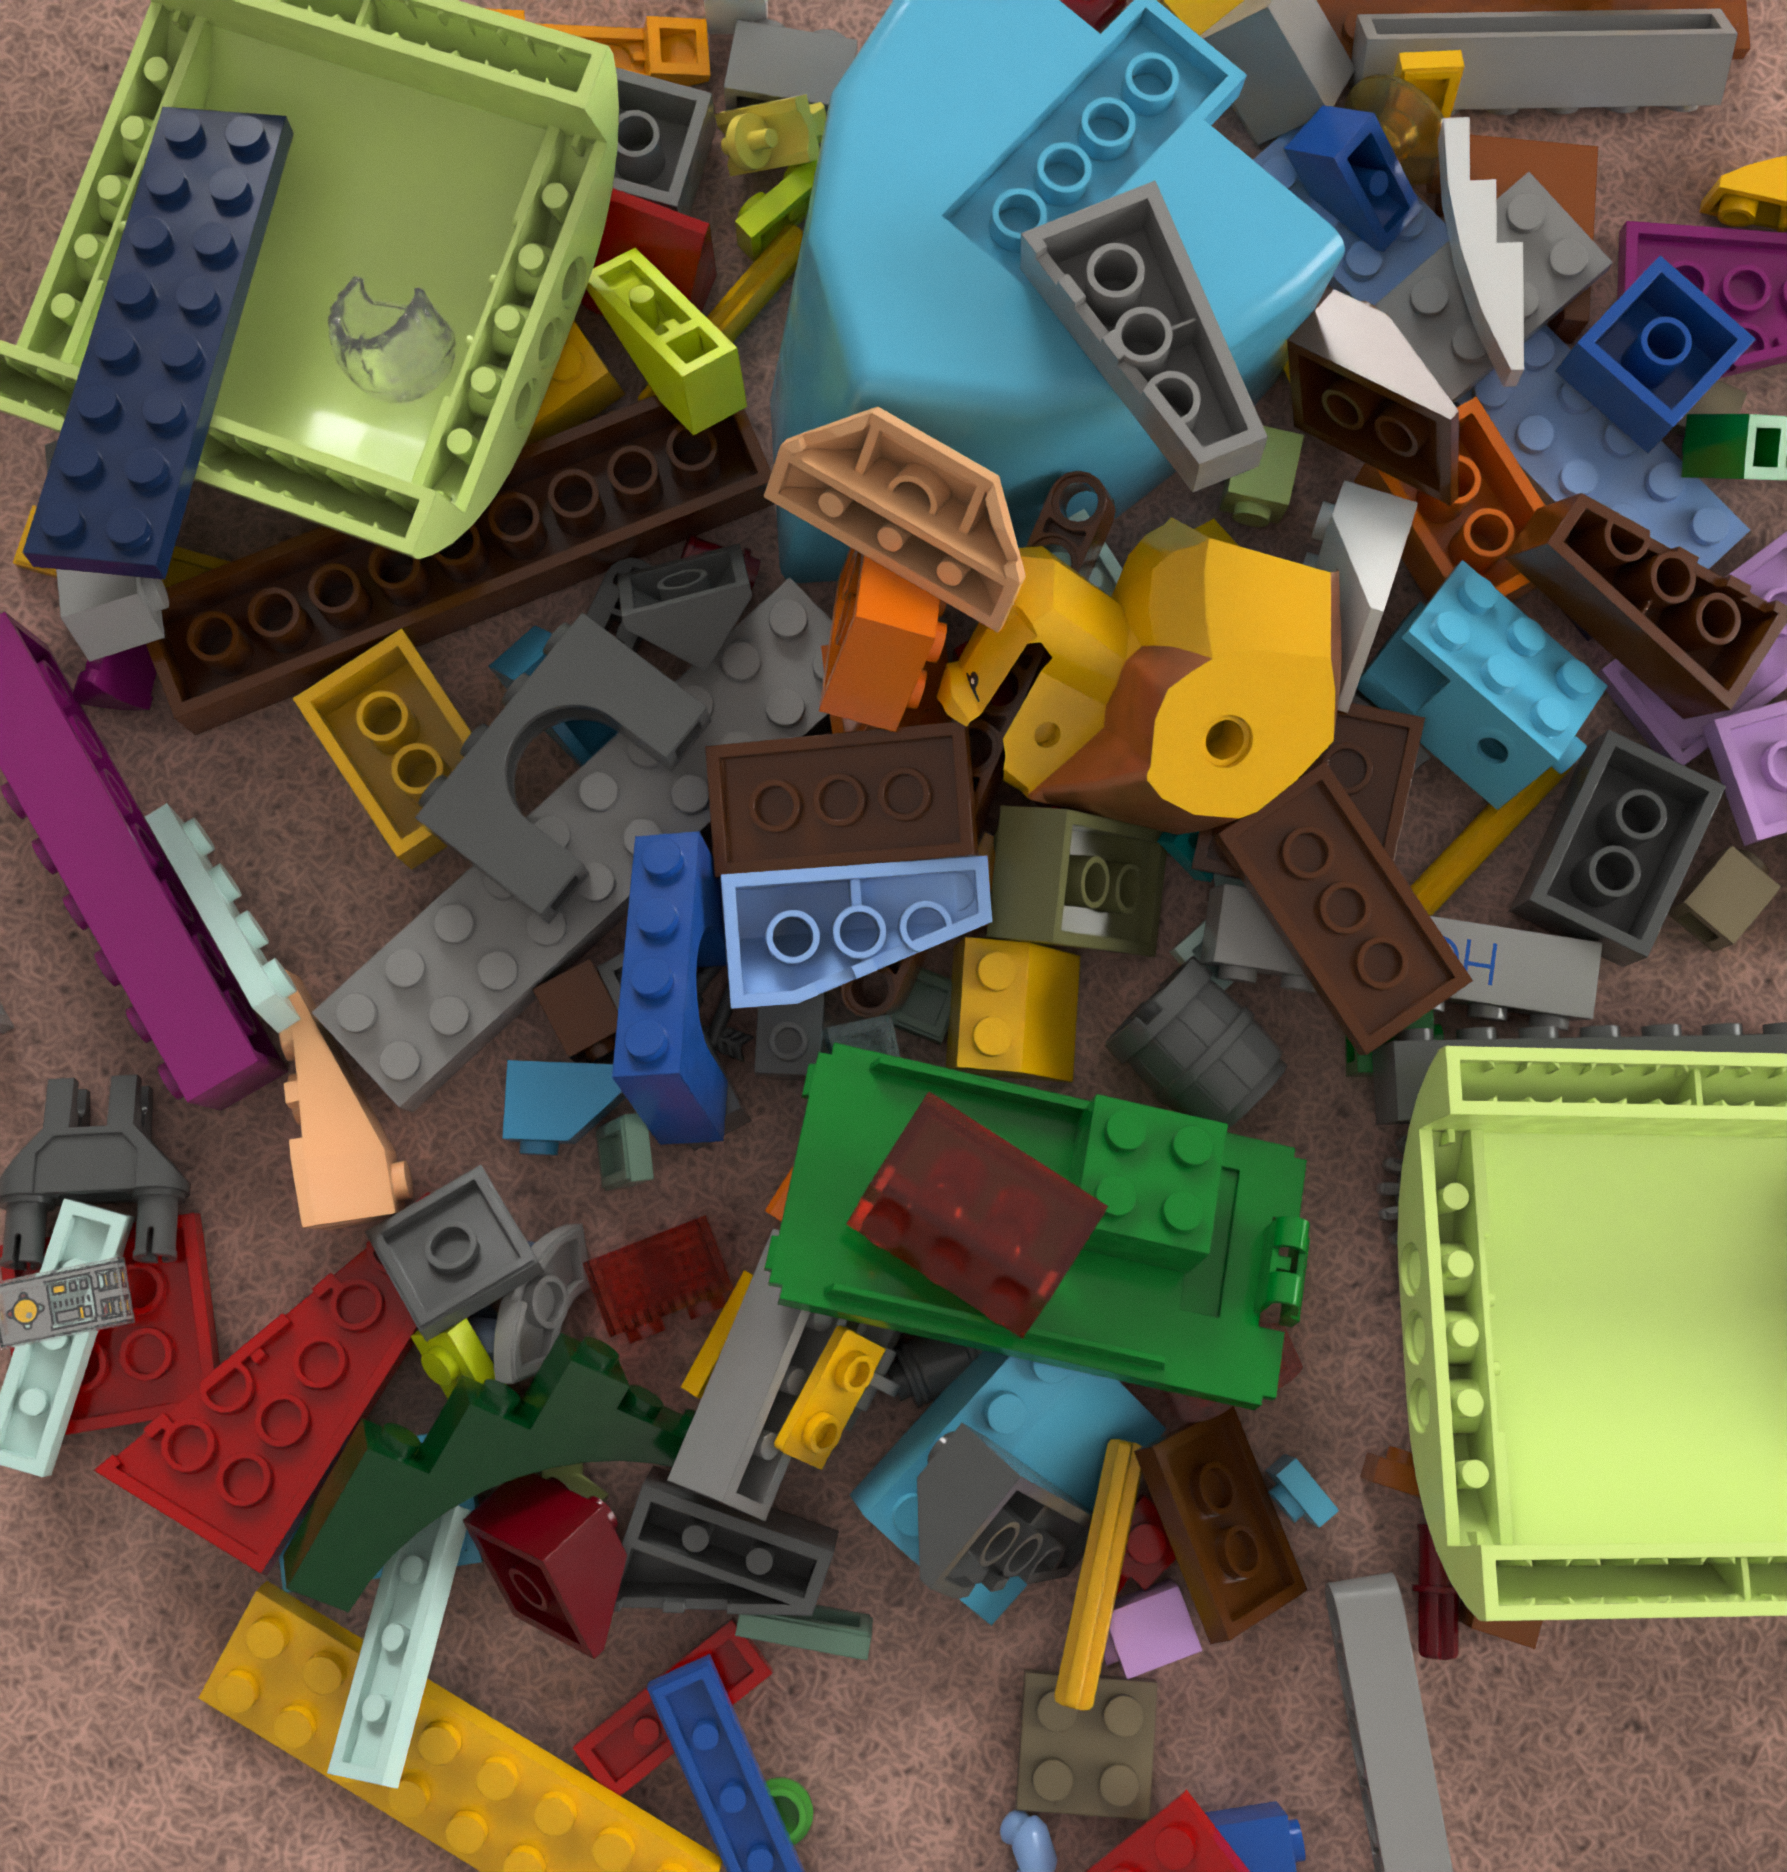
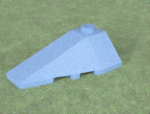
(830, 925)

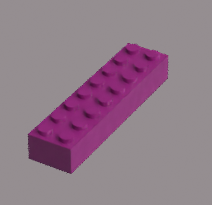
(124, 885)

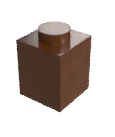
(581, 1012)

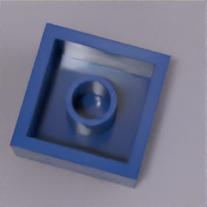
(1654, 354)

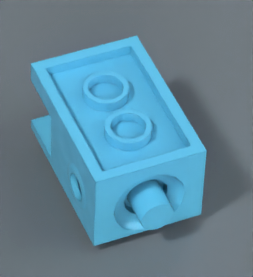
(1490, 684)

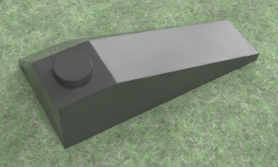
(992, 1519)

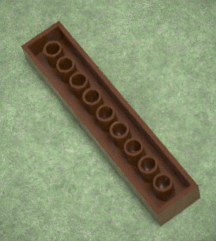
(561, 516)

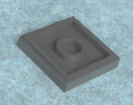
(454, 1252)

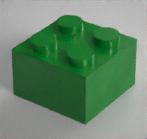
(1156, 1178)

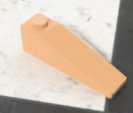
(344, 1159)

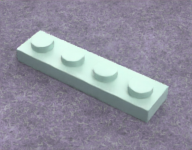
(235, 934)
(48, 1374)
(398, 1654)

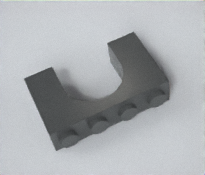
(581, 678)

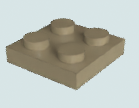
(1087, 1758)

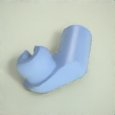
(1029, 1842)

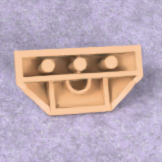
(906, 508)

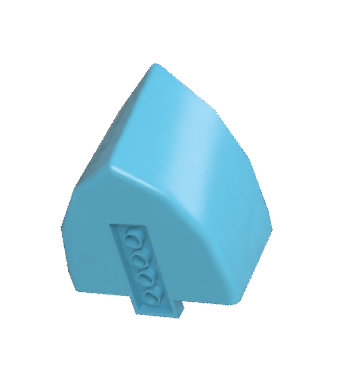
(908, 265)

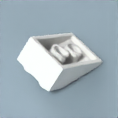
(1365, 542)

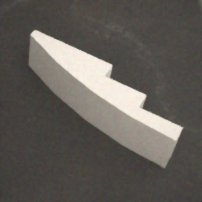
(1485, 269)

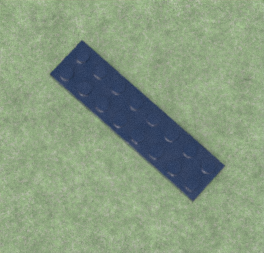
(160, 345)

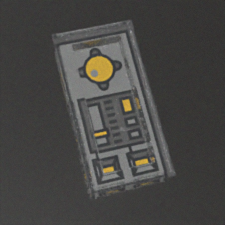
(64, 1303)

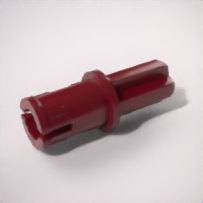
(1436, 1603)

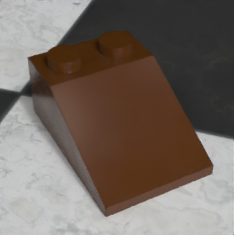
(1373, 396)

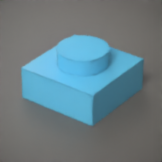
(1299, 1493)

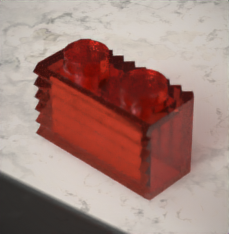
(659, 1278)

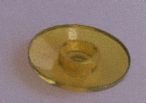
(1407, 119)

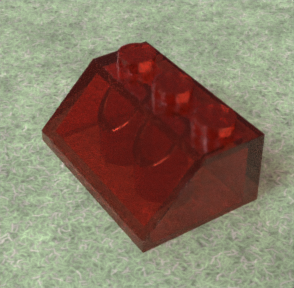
(976, 1215)

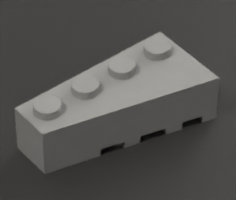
(1146, 325)

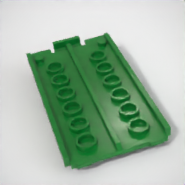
(1108, 1313)

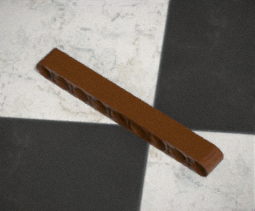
(1057, 534)

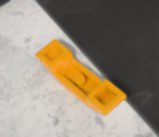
(662, 49)

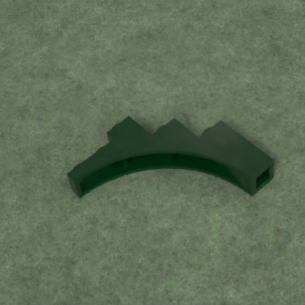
(484, 1436)

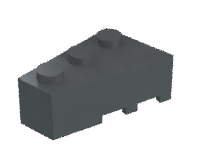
(716, 1558)

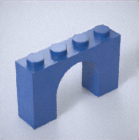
(659, 1035)

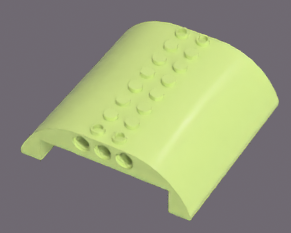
(421, 157)
(1599, 1329)

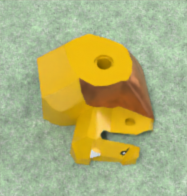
(1175, 694)

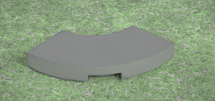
(535, 1311)

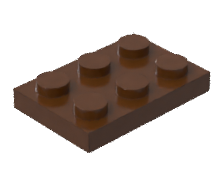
(1221, 1524)

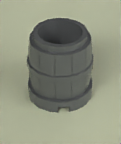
(1199, 1047)

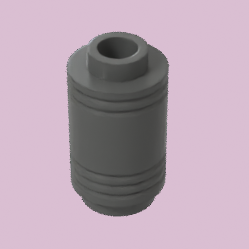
(928, 1367)

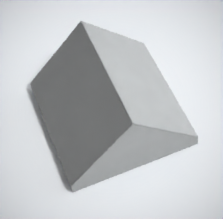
(1289, 63)

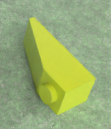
(670, 341)

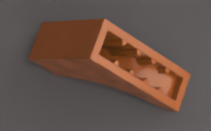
(1567, 175)

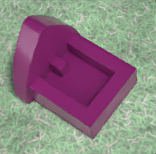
(118, 681)

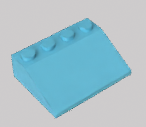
(1033, 1410)

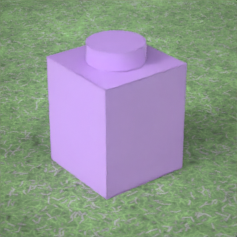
(1150, 1630)

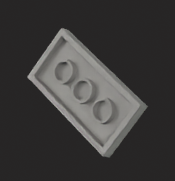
(1557, 268)

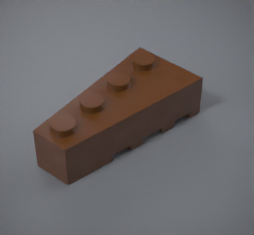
(1649, 604)

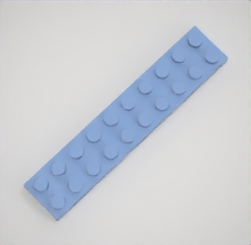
(1544, 421)

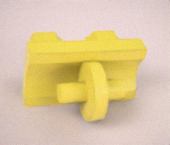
(771, 134)

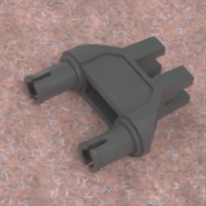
(92, 1167)

